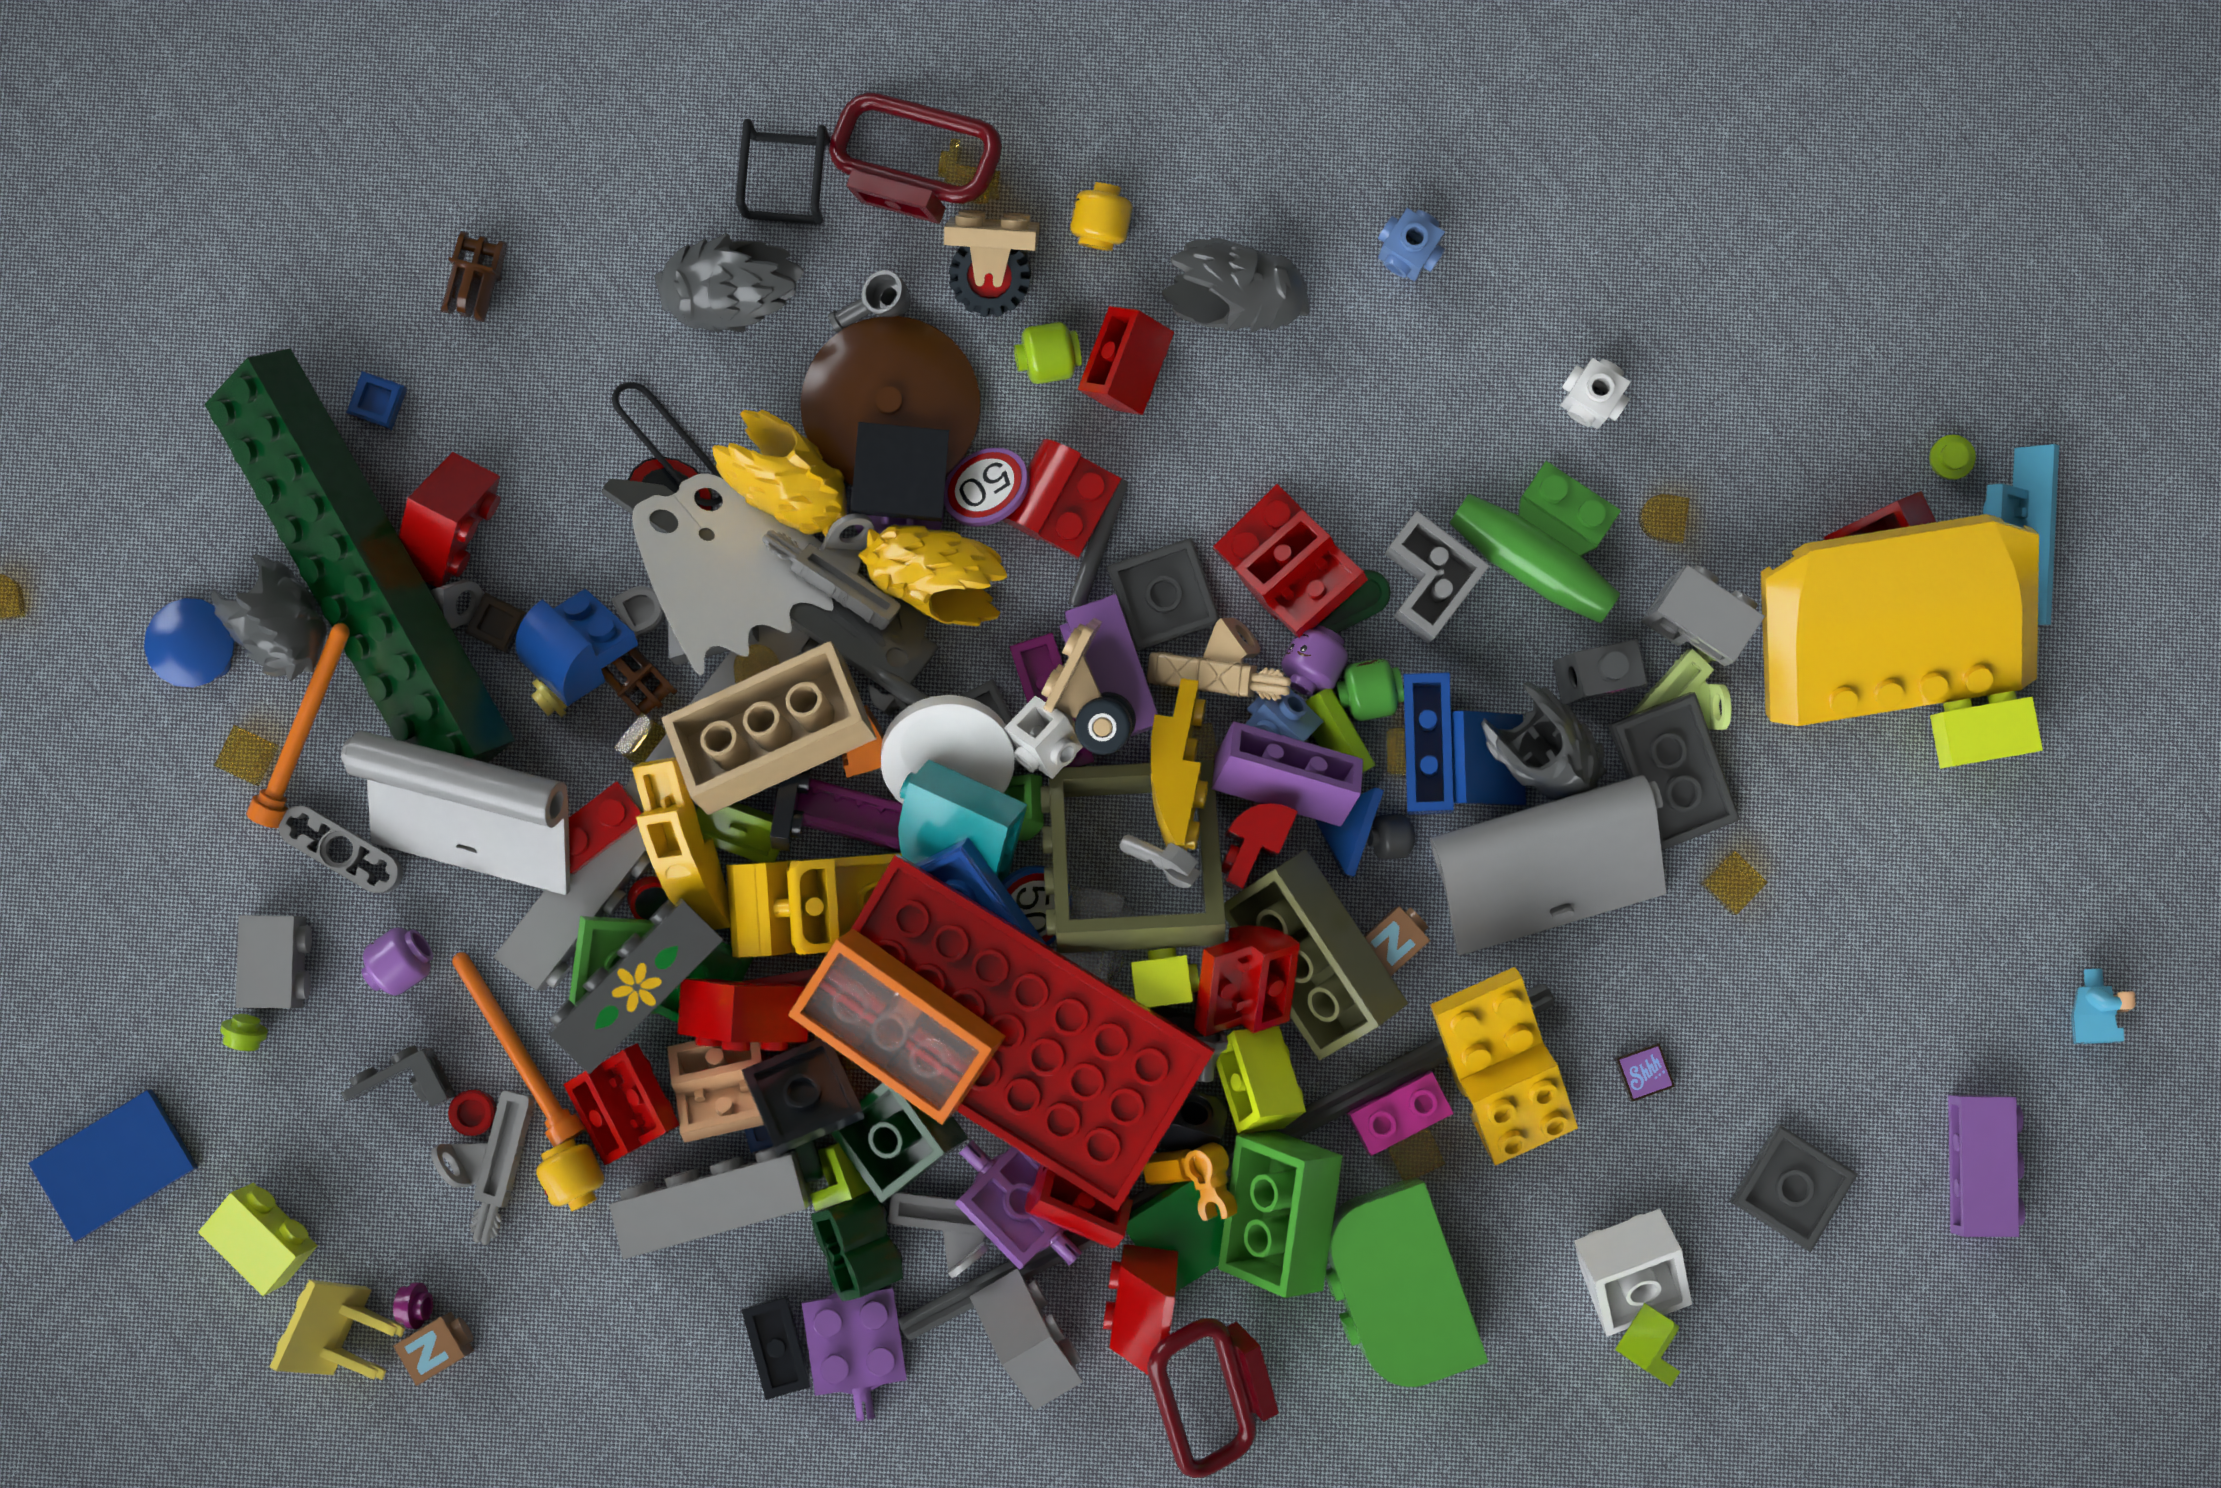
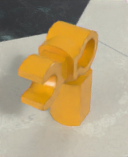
(1202, 1165)

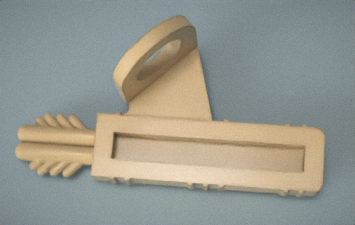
(1221, 666)

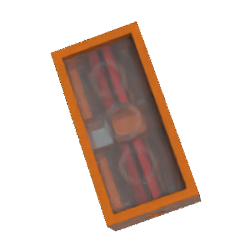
(896, 1025)

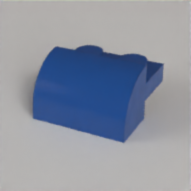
(572, 644)

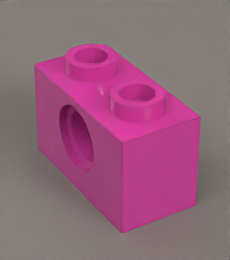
(1400, 1113)

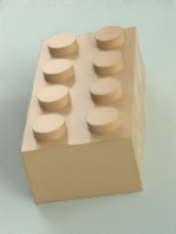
(768, 728)

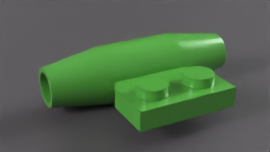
(1546, 540)

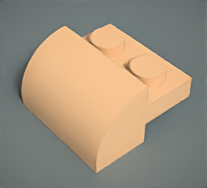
(712, 1089)

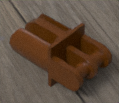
(472, 283)
(637, 680)

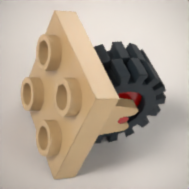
(990, 265)

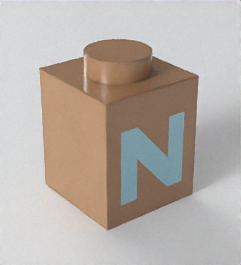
(1397, 938)
(435, 1347)

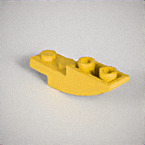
(1174, 773)
(675, 843)

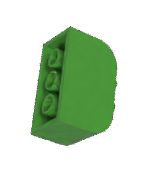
(1401, 1287)

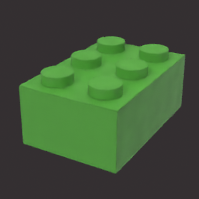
(1283, 1213)

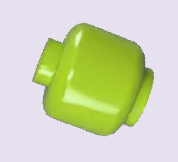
(1048, 352)

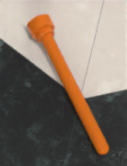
(269, 806)
(560, 1123)

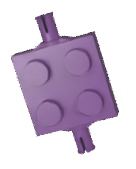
(998, 1206)
(854, 1345)

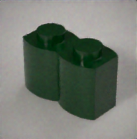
(857, 1246)

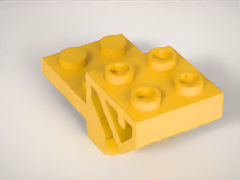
(798, 902)
(1503, 1066)

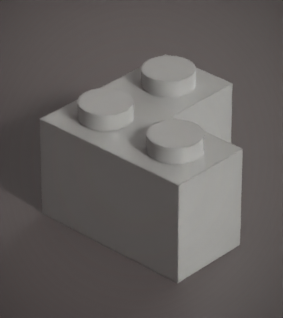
(1444, 570)
(1704, 614)
(1026, 1340)

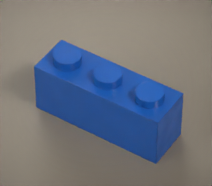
(1428, 743)

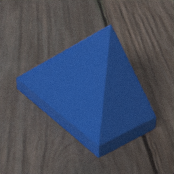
(1349, 840)

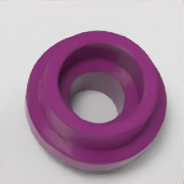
(412, 1305)

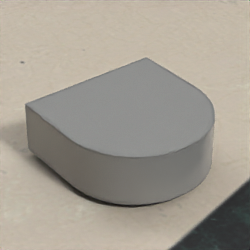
(639, 609)

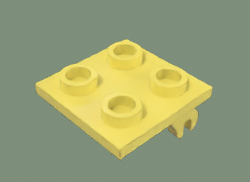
(321, 1326)

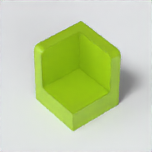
(841, 1177)
(1647, 1341)

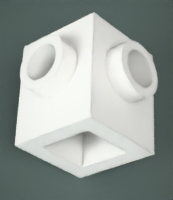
(1584, 404)
(1043, 738)

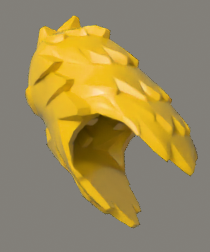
(788, 477)
(935, 572)

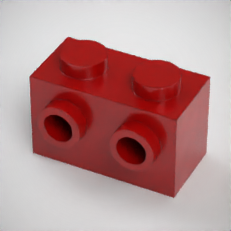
(1127, 363)

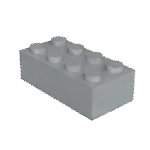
(710, 1203)

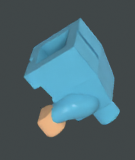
(2095, 1011)

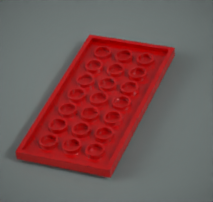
(1082, 1066)

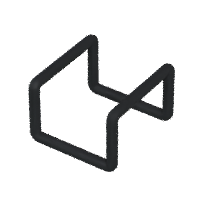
(820, 141)

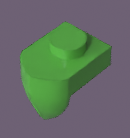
(1028, 790)

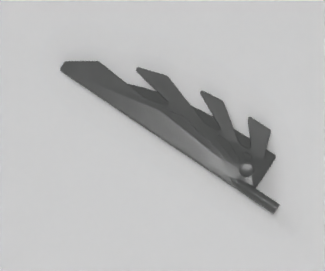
(886, 656)

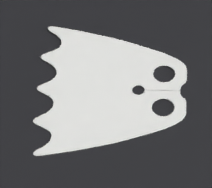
(725, 584)

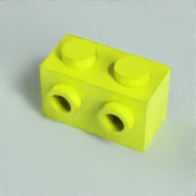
(1985, 731)
(1164, 978)
(1259, 1081)
(258, 1238)

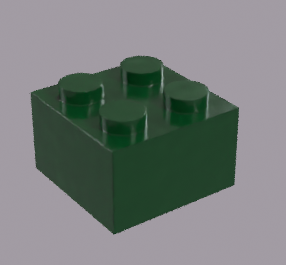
(895, 1141)

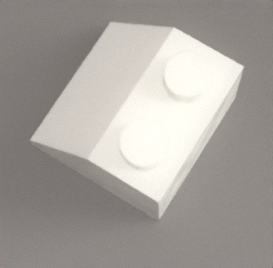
(1633, 1267)

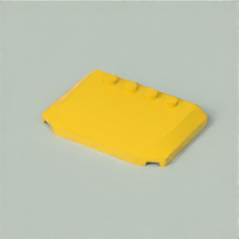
(1900, 619)

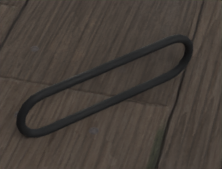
(615, 402)

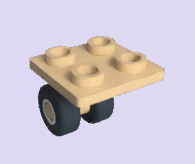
(1102, 719)

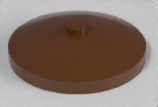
(889, 375)

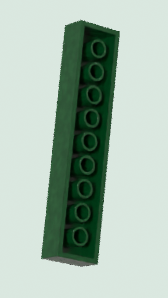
(354, 559)

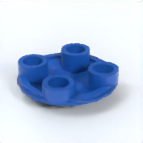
(188, 643)

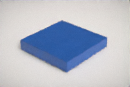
(1476, 773)

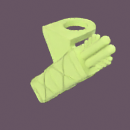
(1687, 676)

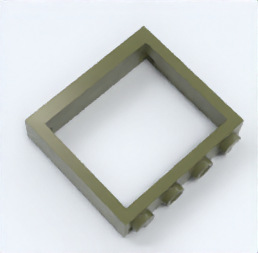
(1134, 931)

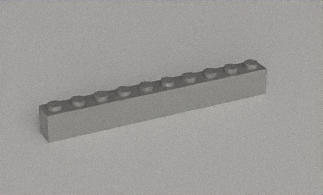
(549, 930)

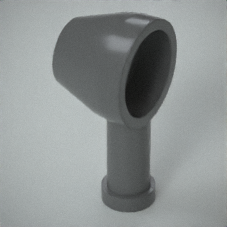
(875, 299)

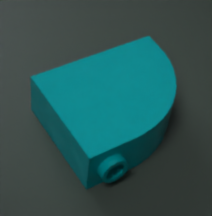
(948, 808)

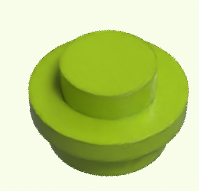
(1952, 457)
(243, 1032)

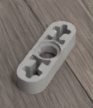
(363, 876)

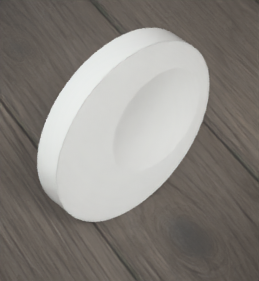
(951, 733)

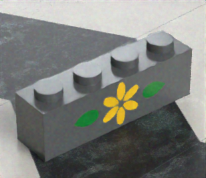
(634, 985)

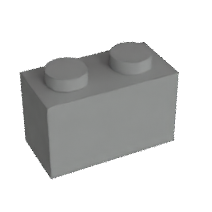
(272, 961)

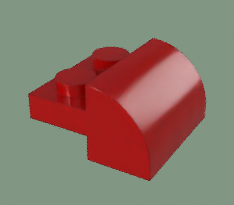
(1063, 498)
(1300, 574)
(1257, 830)
(1247, 981)
(621, 1104)
(1075, 1210)

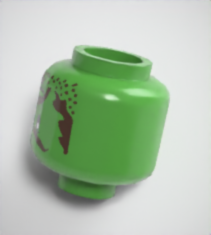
(1370, 689)

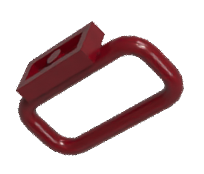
(905, 191)
(1245, 1381)

